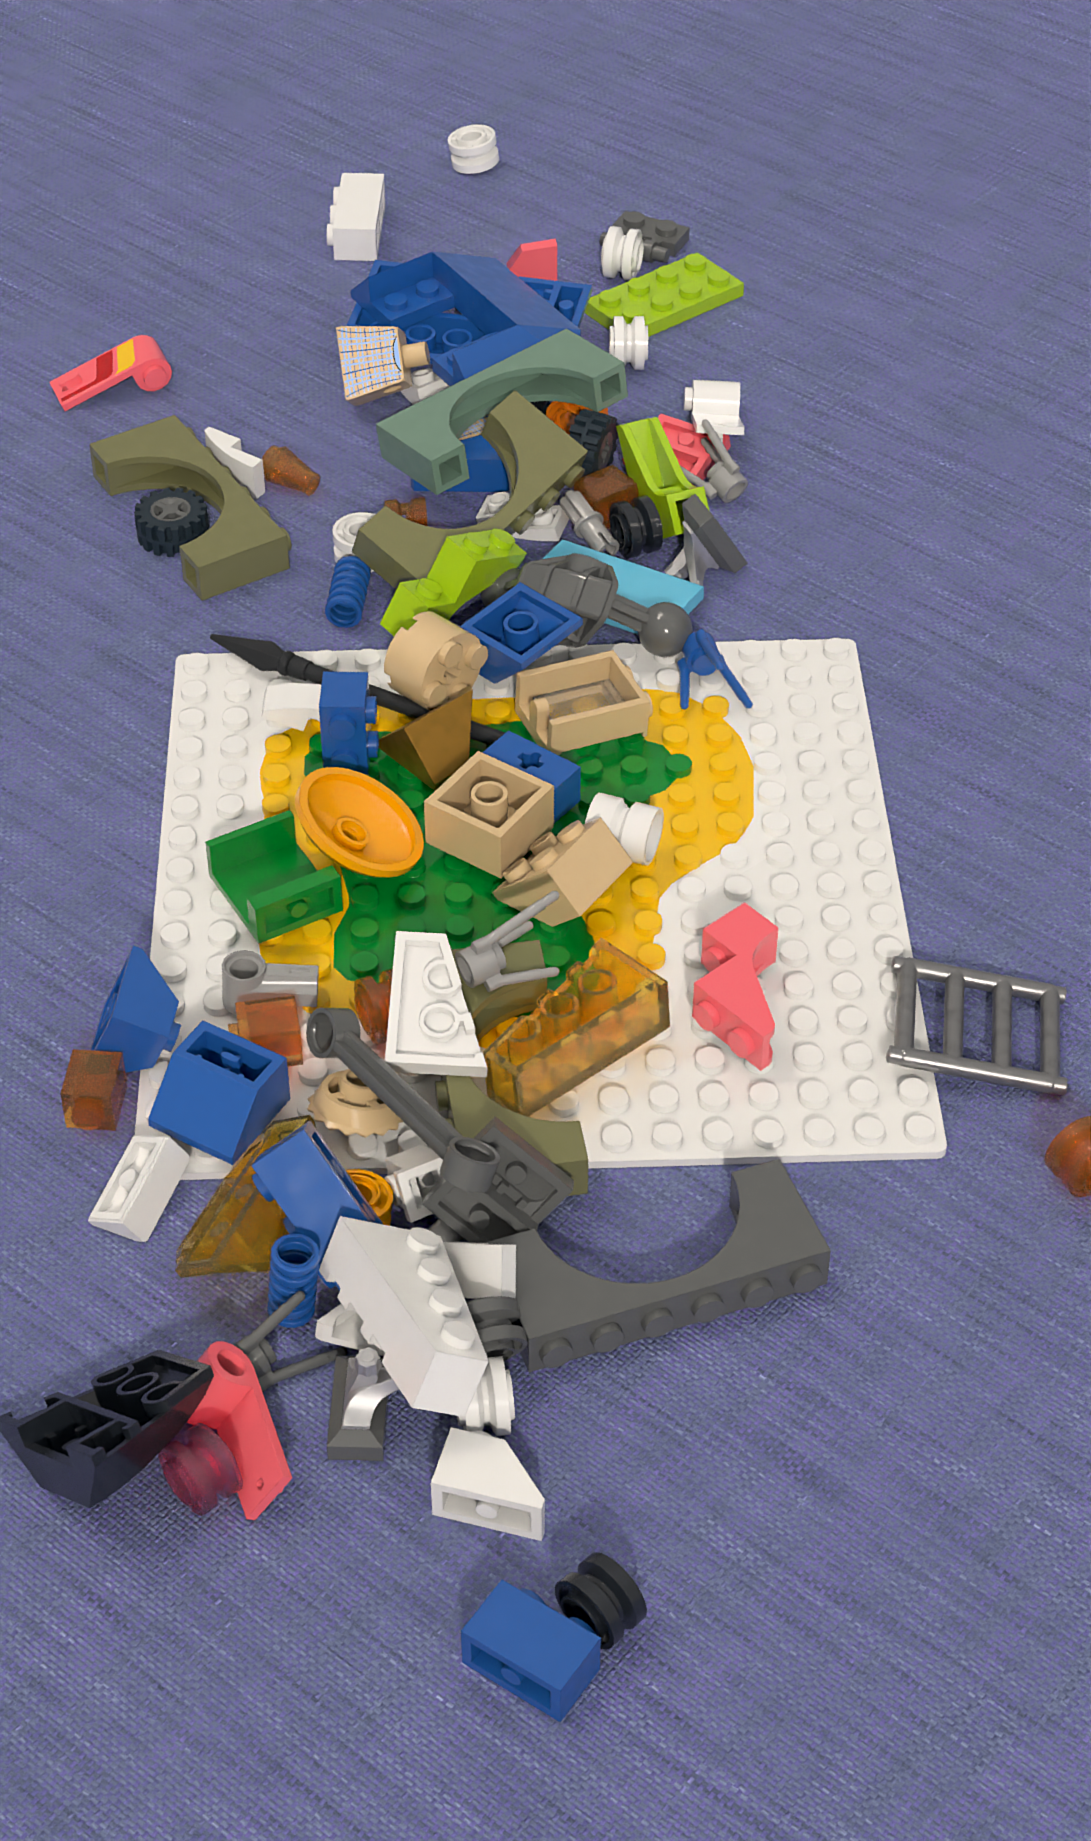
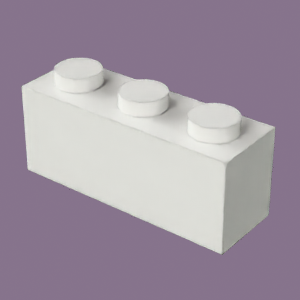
(357, 217)

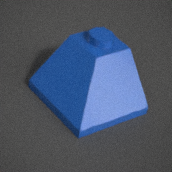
(519, 630)
(138, 1015)

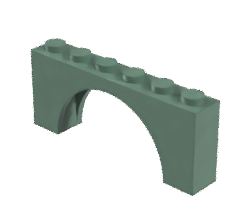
(559, 368)

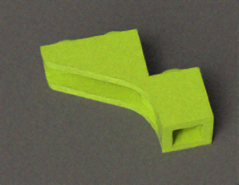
(657, 471)
(460, 572)

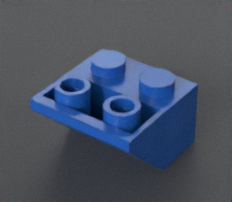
(220, 1092)

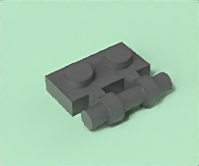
(660, 237)

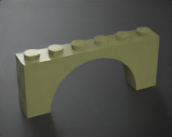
(166, 454)
(538, 465)
(472, 1110)

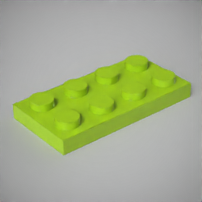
(667, 294)

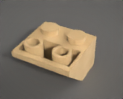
(574, 863)

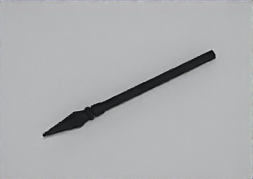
(270, 657)

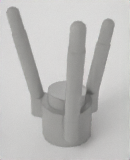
(723, 476)
(485, 958)

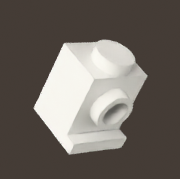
(411, 1178)

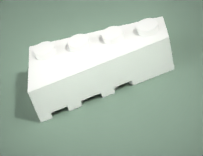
(409, 1310)

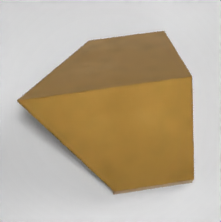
(433, 743)

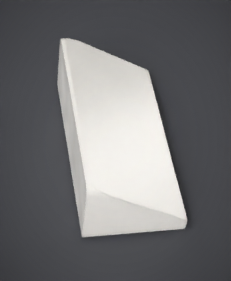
(140, 1187)

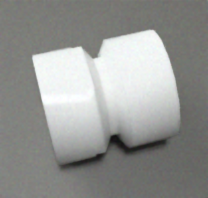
(635, 827)

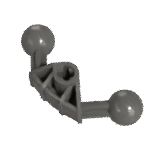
(590, 591)

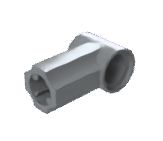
(250, 978)

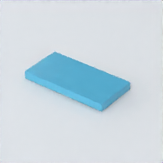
(639, 582)

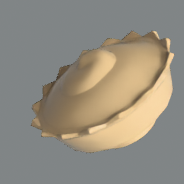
(351, 1106)

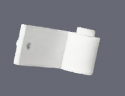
(717, 403)

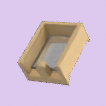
(581, 702)

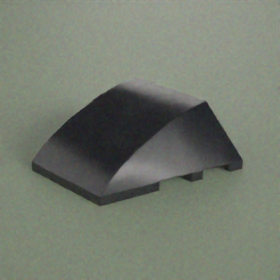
(110, 1433)

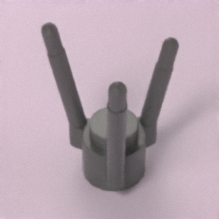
(262, 1354)

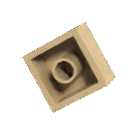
(489, 813)

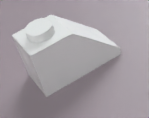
(486, 1486)

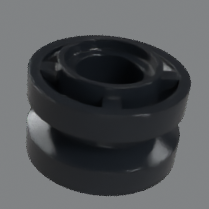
(636, 526)
(602, 1598)

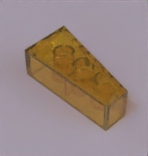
(577, 1030)

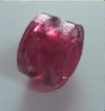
(200, 1469)

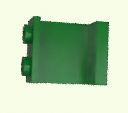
(271, 878)

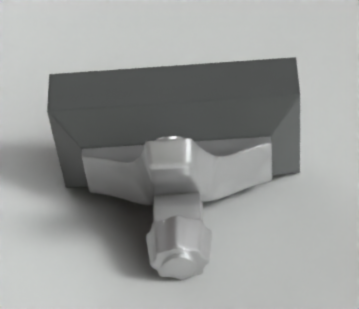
(704, 545)
(359, 1407)

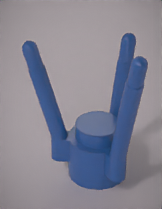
(703, 659)

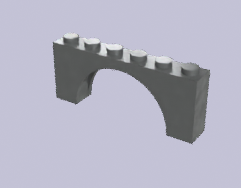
(767, 1257)

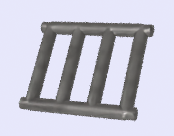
(952, 1061)

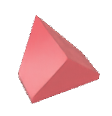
(535, 260)

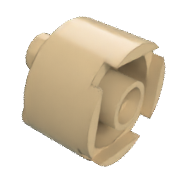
(433, 661)

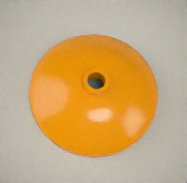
(358, 822)

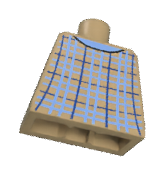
(377, 361)

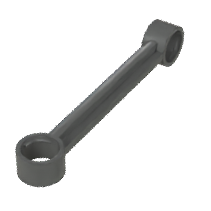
(466, 1161)

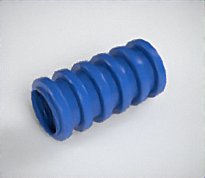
(347, 592)
(293, 1269)

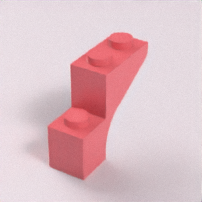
(730, 996)

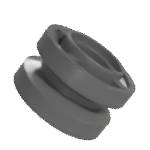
(495, 1326)

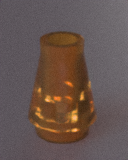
(288, 470)

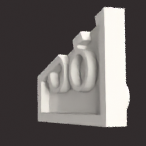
(428, 1012)

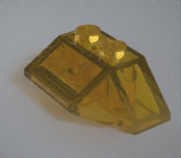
(238, 1222)

